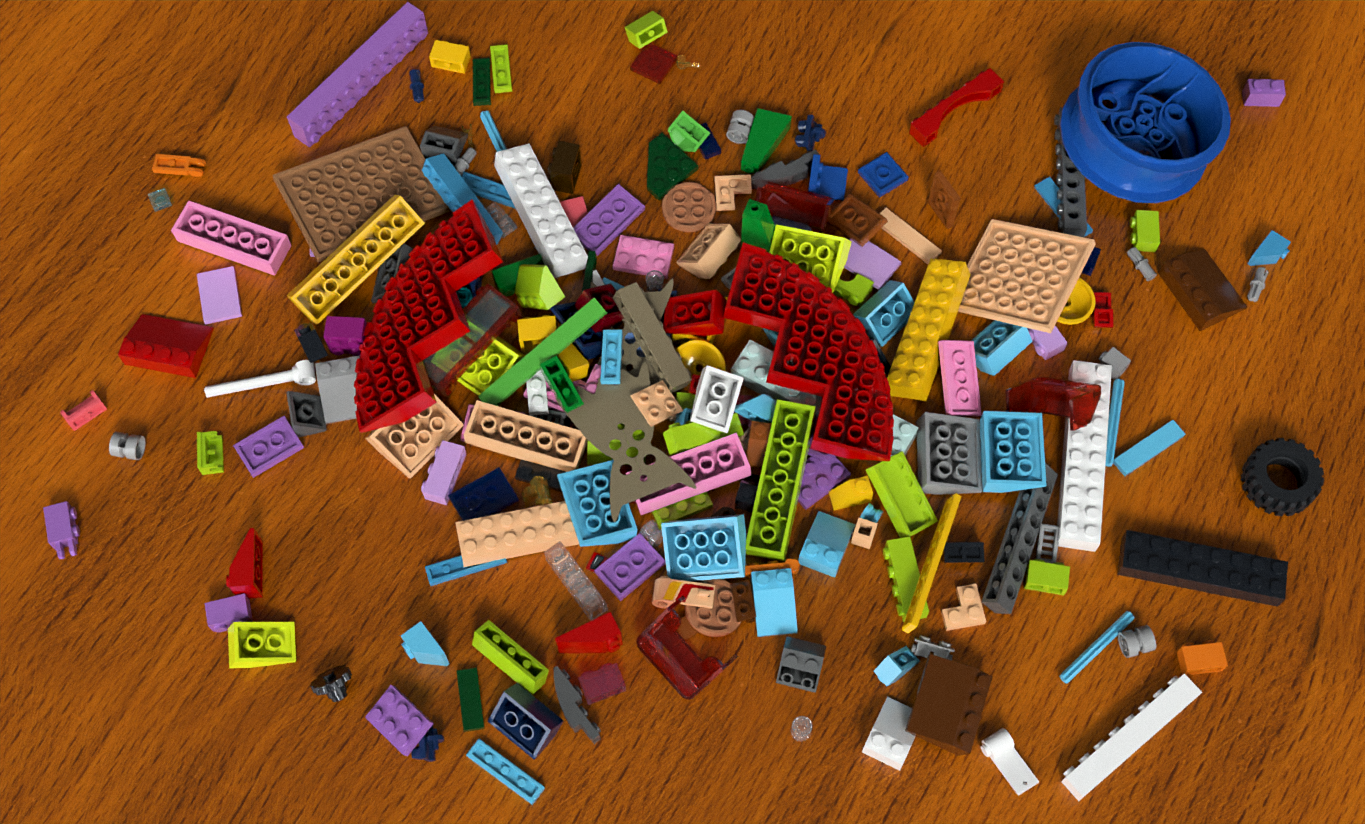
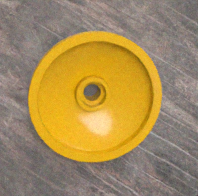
(1079, 304)
(701, 353)

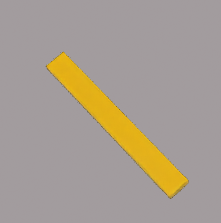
(931, 563)

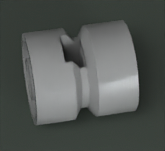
(740, 126)
(124, 445)
(1140, 640)

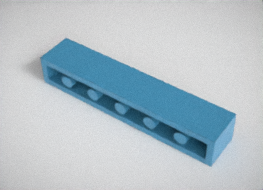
(454, 189)

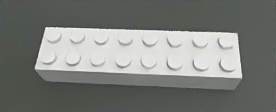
(540, 210)

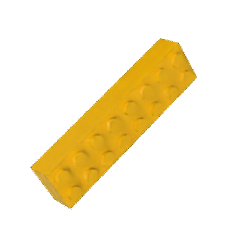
(355, 259)
(928, 323)

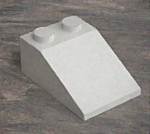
(716, 398)
(888, 737)

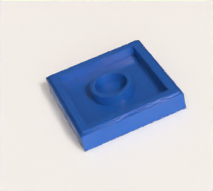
(883, 174)

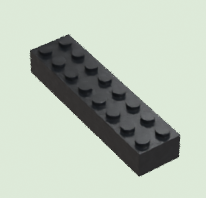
(1203, 568)

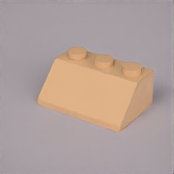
(709, 250)

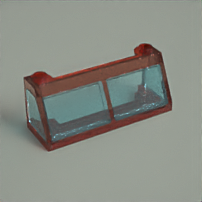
(487, 318)

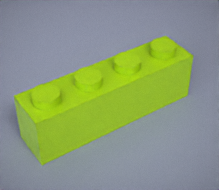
(692, 435)
(904, 572)
(510, 657)

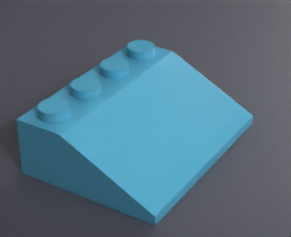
(1012, 451)
(588, 504)
(705, 548)

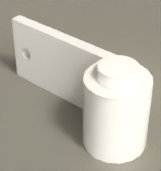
(1002, 752)

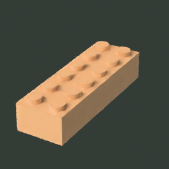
(525, 437)
(515, 533)

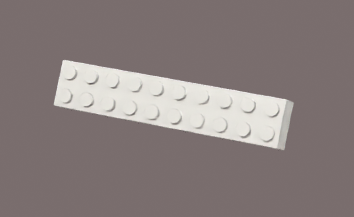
(1084, 466)

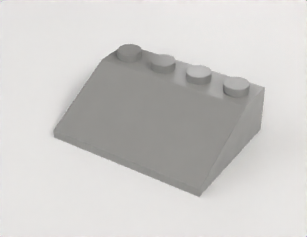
(337, 388)
(949, 454)

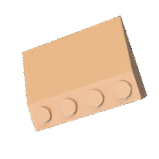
(415, 441)

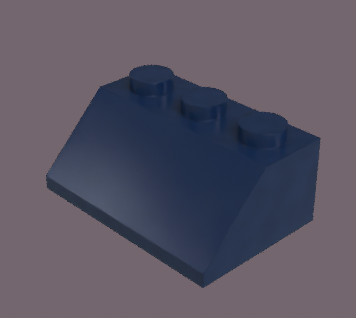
(589, 342)
(525, 720)

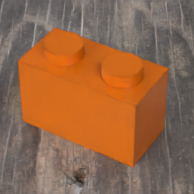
(1202, 658)

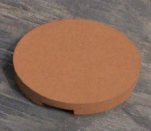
(689, 207)
(721, 618)

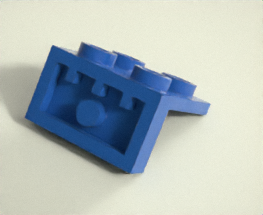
(827, 179)

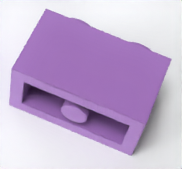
(1263, 92)
(225, 611)

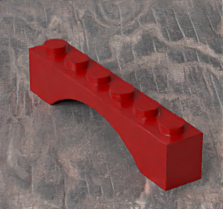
(982, 88)

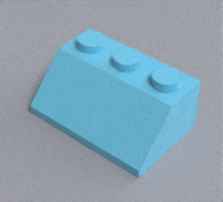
(886, 312)
(999, 345)

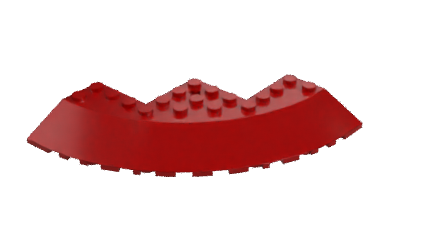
(419, 318)
(825, 351)

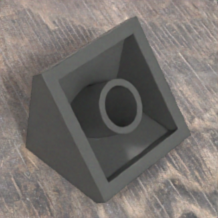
(306, 413)

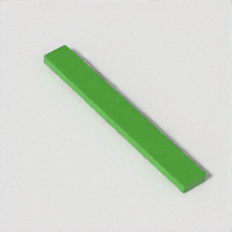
(547, 349)

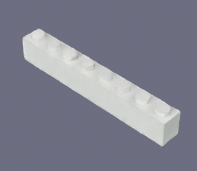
(1131, 737)

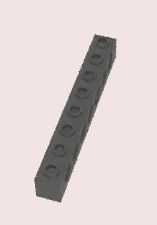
(1070, 189)
(1018, 546)

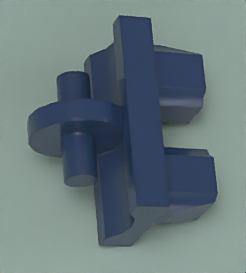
(812, 134)
(428, 745)

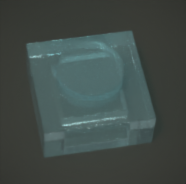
(159, 199)

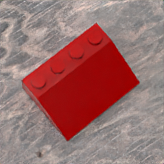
(166, 345)

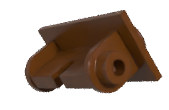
(743, 601)

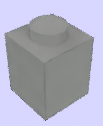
(1117, 360)

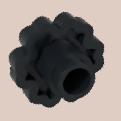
(332, 683)

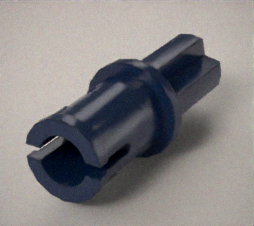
(416, 85)

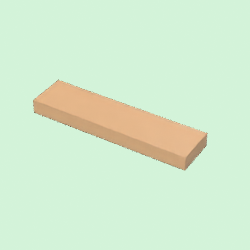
(909, 237)

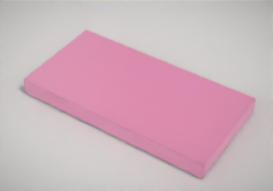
(959, 378)

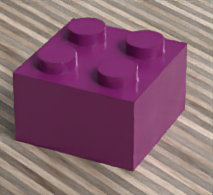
(344, 334)

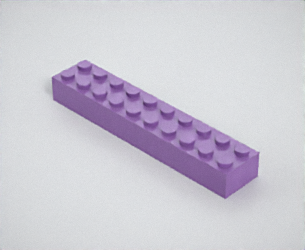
(358, 75)

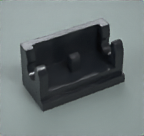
(963, 552)

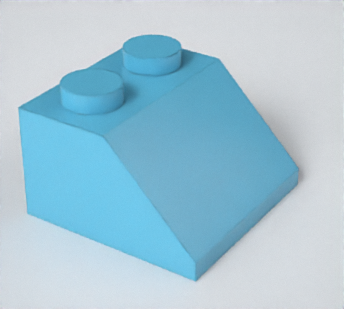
(422, 646)

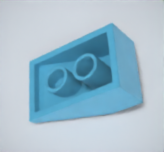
(826, 544)
(774, 602)

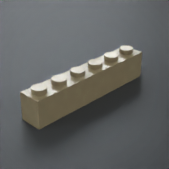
(652, 337)

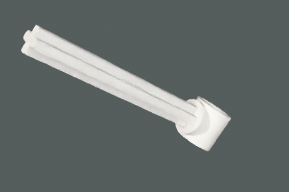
(301, 373)

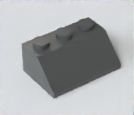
(389, 269)

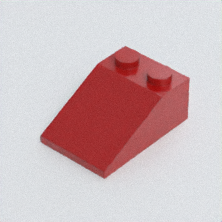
(695, 314)
(247, 567)
(596, 636)

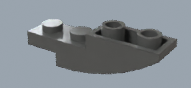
(785, 175)
(569, 700)

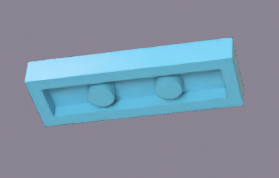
(611, 357)

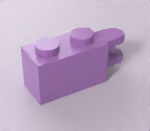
(62, 528)

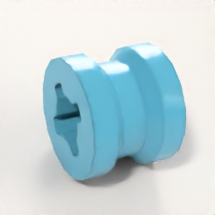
(871, 513)

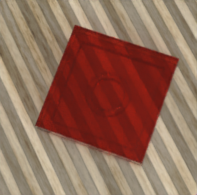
(653, 63)

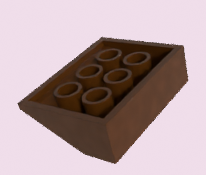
(1201, 288)
(949, 704)

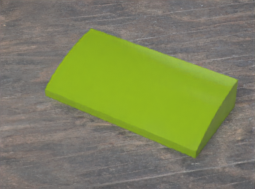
(901, 495)

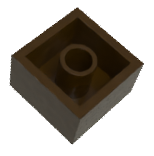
(565, 167)

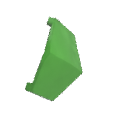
(687, 133)

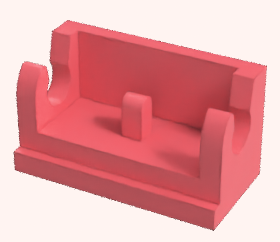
(84, 411)

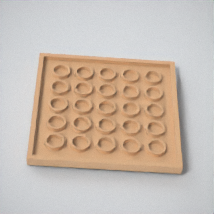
(1024, 274)

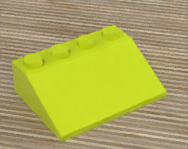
(813, 252)
(490, 366)

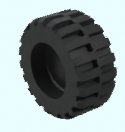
(1298, 461)

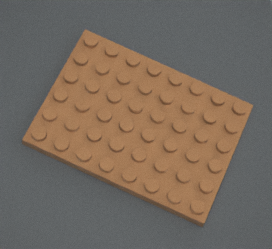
(348, 186)

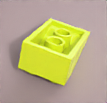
(261, 644)

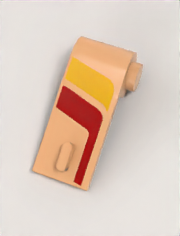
(669, 590)

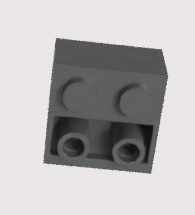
(443, 141)
(801, 664)

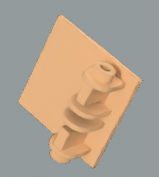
(656, 403)

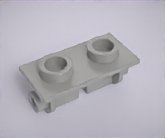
(925, 645)

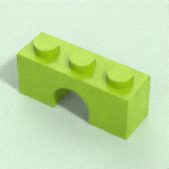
(854, 291)

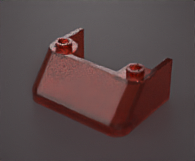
(796, 205)
(1056, 398)
(675, 657)

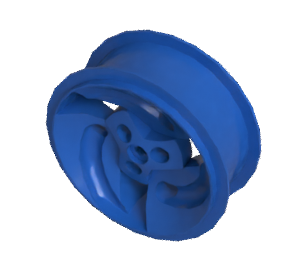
(1128, 148)

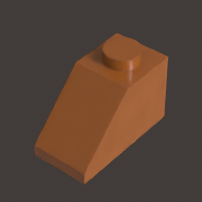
(758, 443)

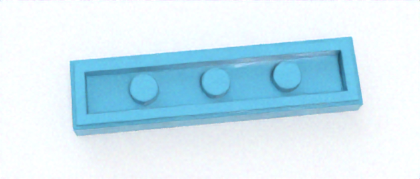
(1148, 448)
(505, 771)

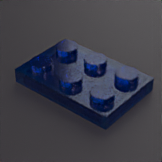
(484, 496)

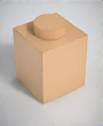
(864, 533)

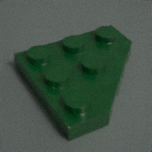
(667, 166)

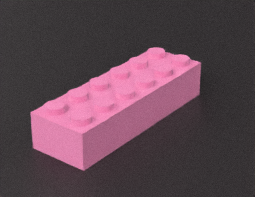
(231, 237)
(707, 466)

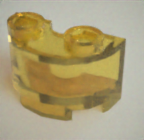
(537, 493)

